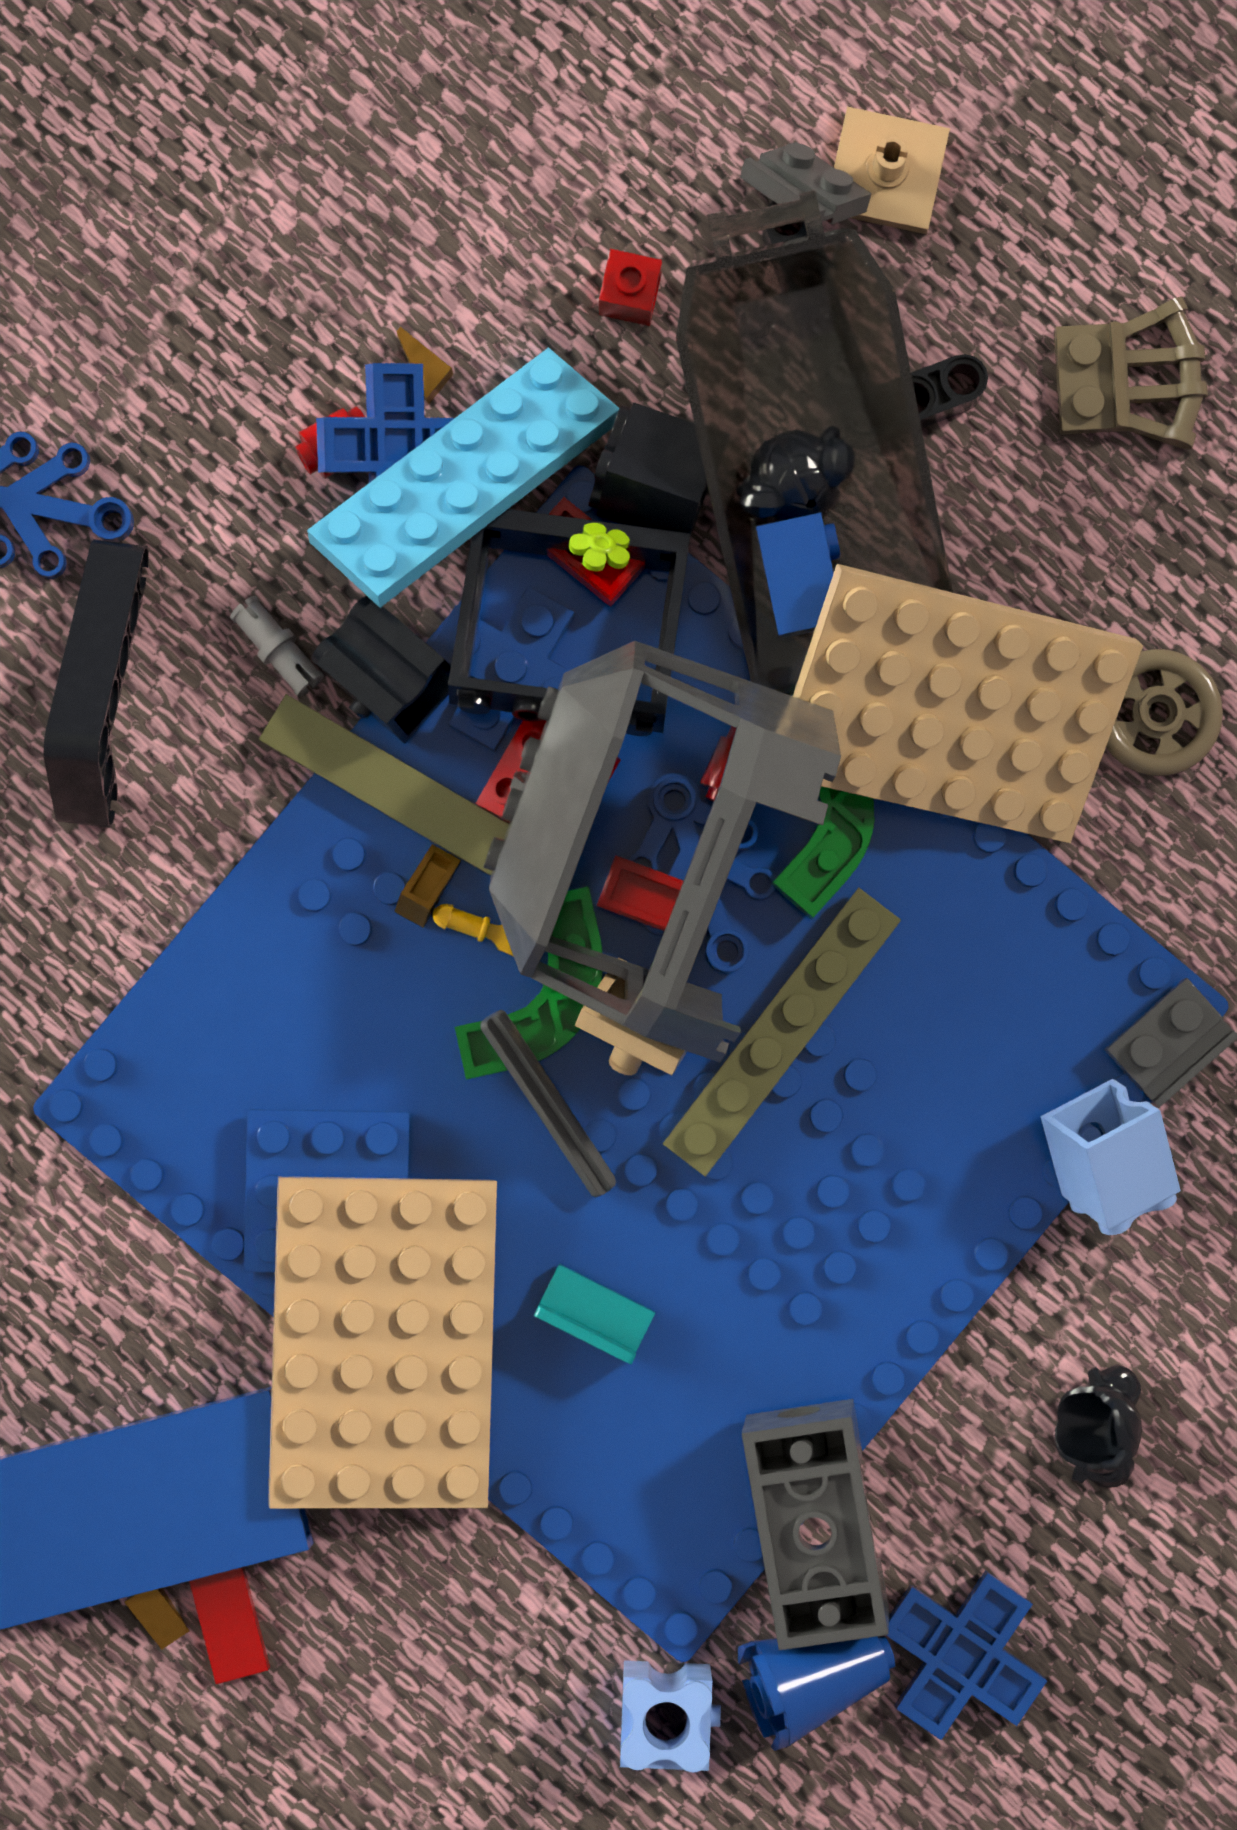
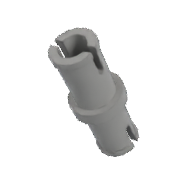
(276, 646)

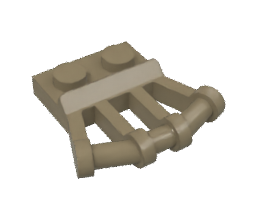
(1095, 376)

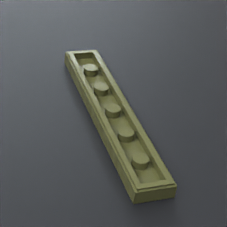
(383, 782)

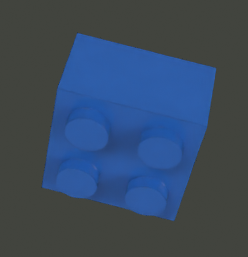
(798, 570)

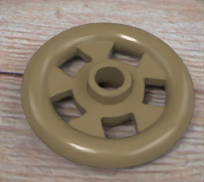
(1204, 716)

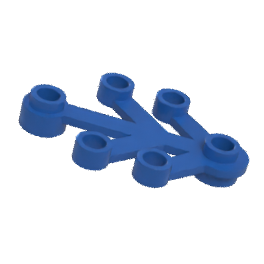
(23, 501)
(687, 838)

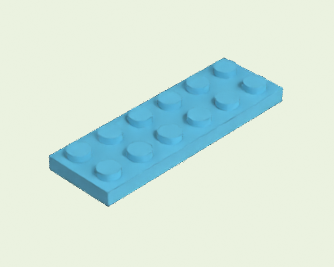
(463, 477)

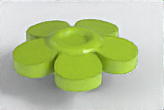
(600, 547)

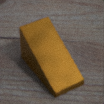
(435, 371)
(426, 885)
(158, 1616)

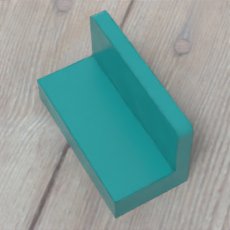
(594, 1313)

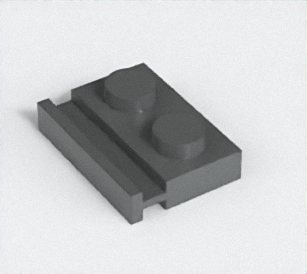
(795, 170)
(1171, 1042)

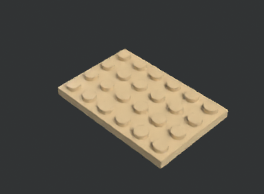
(964, 702)
(382, 1343)

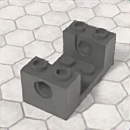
(803, 1468)

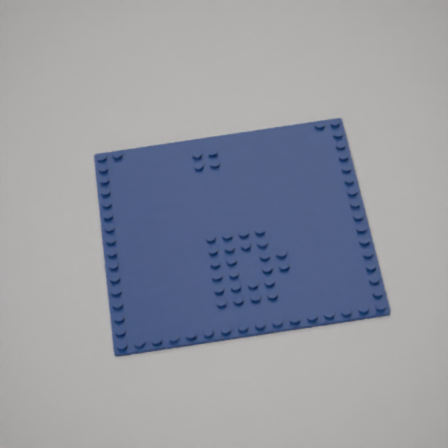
(824, 1243)

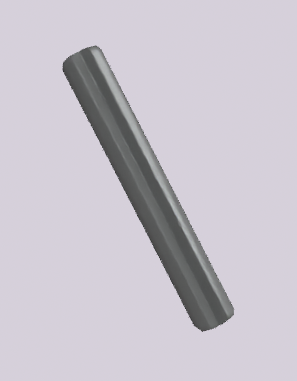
(548, 1103)

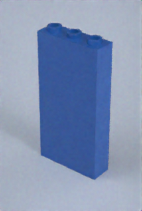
(140, 1509)

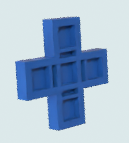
(390, 430)
(511, 656)
(963, 1655)

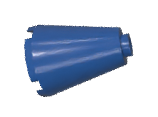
(810, 1685)

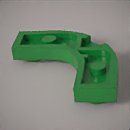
(830, 853)
(551, 1016)

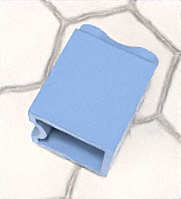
(1112, 1173)
(688, 1689)

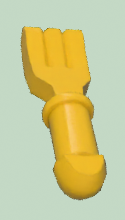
(449, 917)

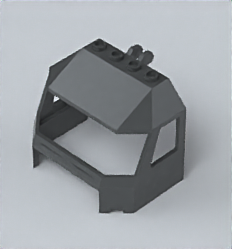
(775, 759)

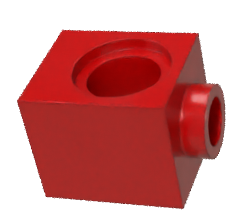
(630, 287)

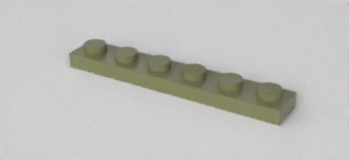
(781, 1032)

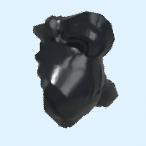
(796, 474)
(1101, 1426)

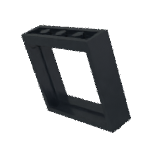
(534, 534)

